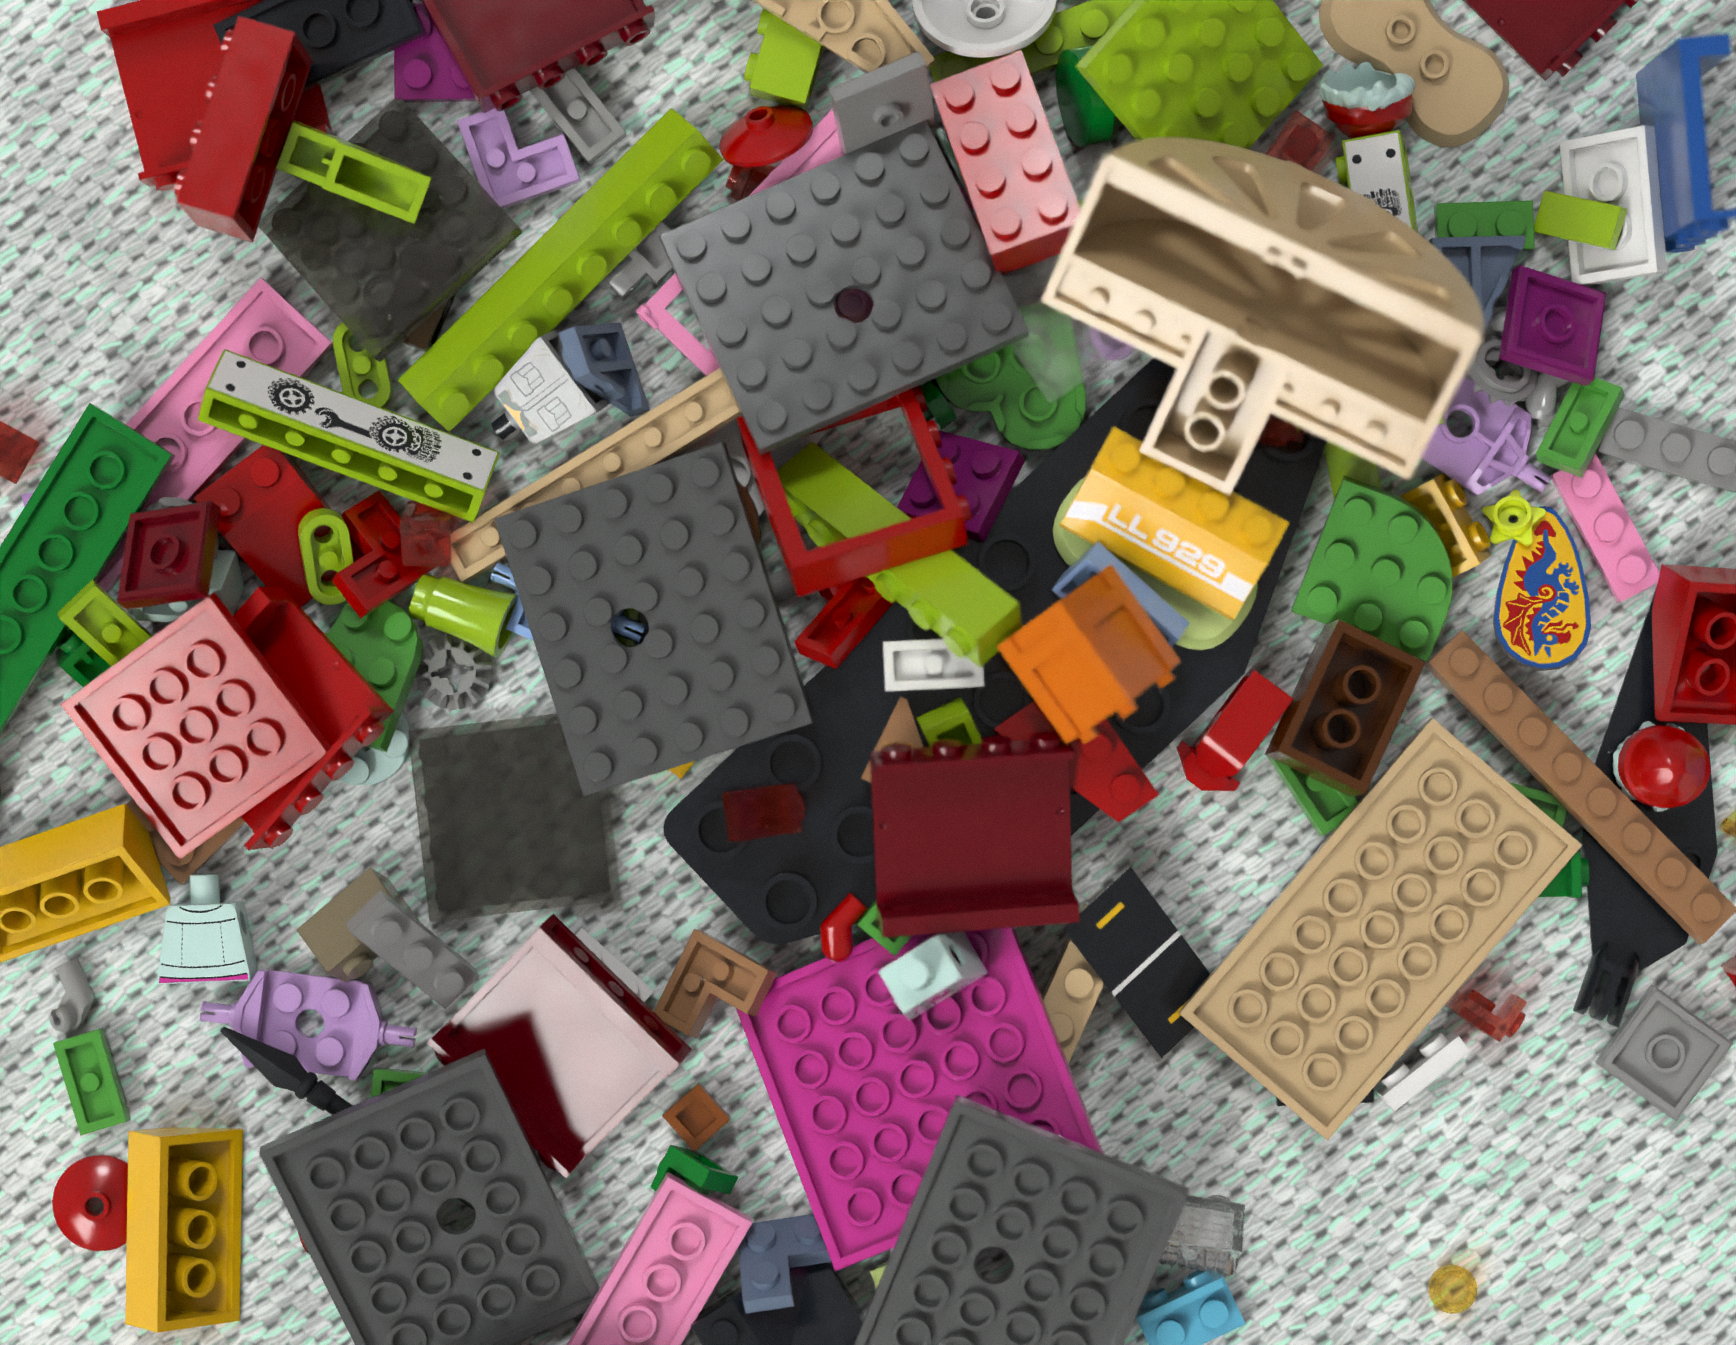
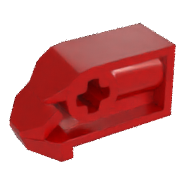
(1233, 733)

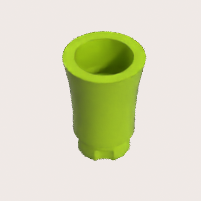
(464, 611)

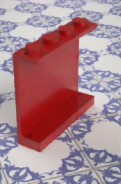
(165, 64)
(327, 689)

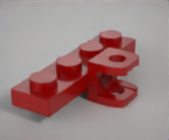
(843, 622)

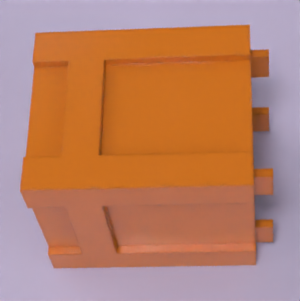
(1090, 656)

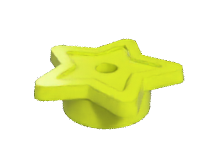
(1508, 507)

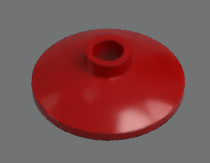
(766, 136)
(88, 1178)

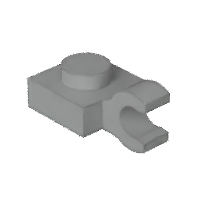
(646, 260)

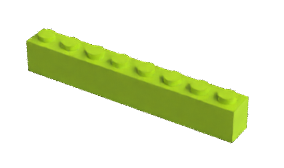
(560, 269)

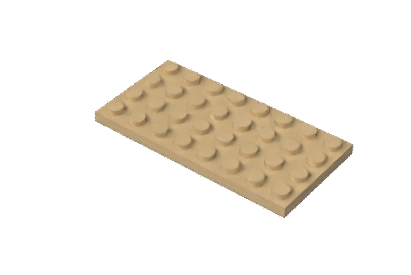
(1379, 928)

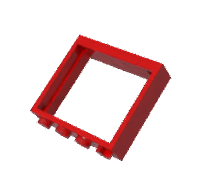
(875, 549)

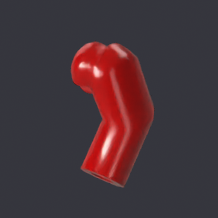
(837, 928)

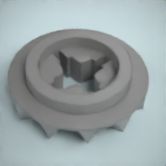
(1517, 380)
(471, 685)

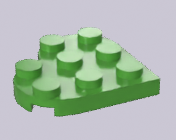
(1018, 408)
(384, 652)

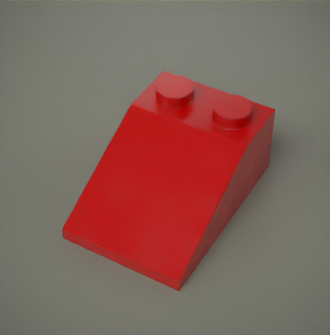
(261, 517)
(1695, 645)

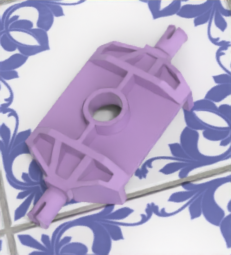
(1491, 449)
(350, 1014)

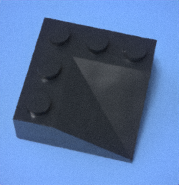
(820, 1315)

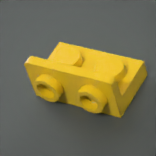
(1444, 505)

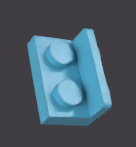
(1190, 1313)

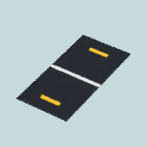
(1140, 959)

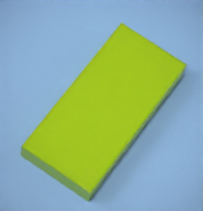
(1579, 220)

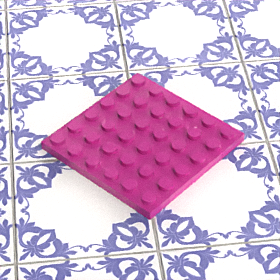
(872, 1091)

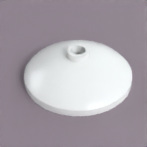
(983, 26)

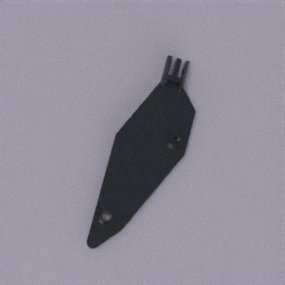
(1624, 919)

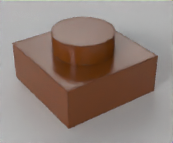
(696, 1116)

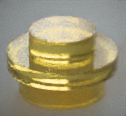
(1452, 1288)

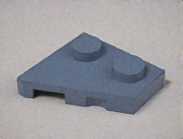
(1483, 263)
(604, 364)

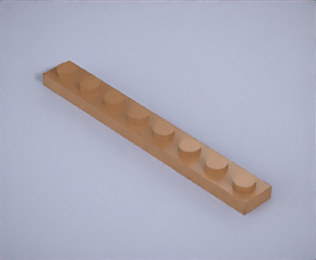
(1581, 788)

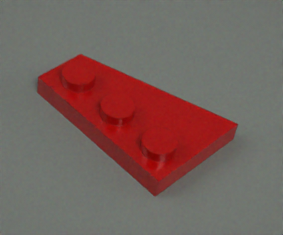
(1101, 768)

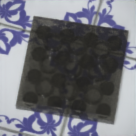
(377, 268)
(508, 821)

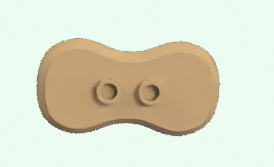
(1455, 78)

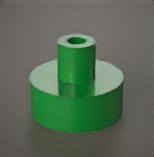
(937, 406)

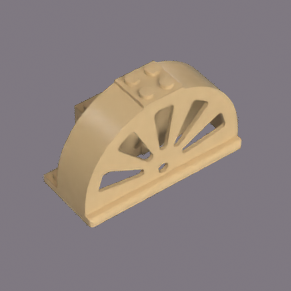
(1267, 303)

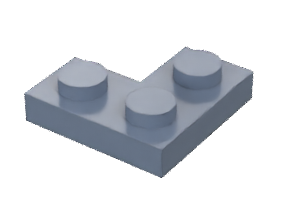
(768, 1255)

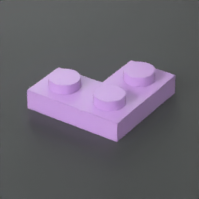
(514, 173)

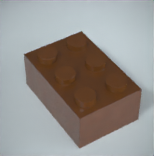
(1345, 708)

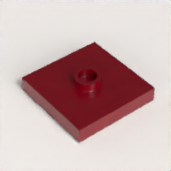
(169, 555)

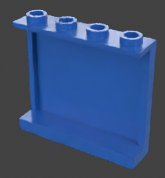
(1673, 103)

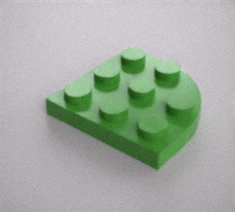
(1379, 570)

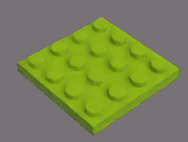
(1200, 68)

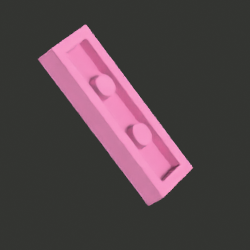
(1607, 530)

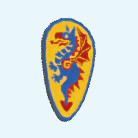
(1543, 599)

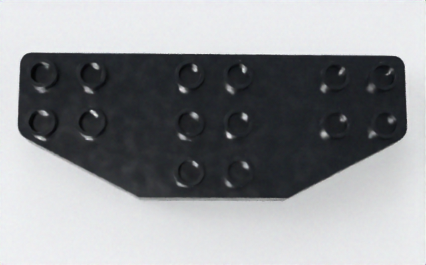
(794, 881)

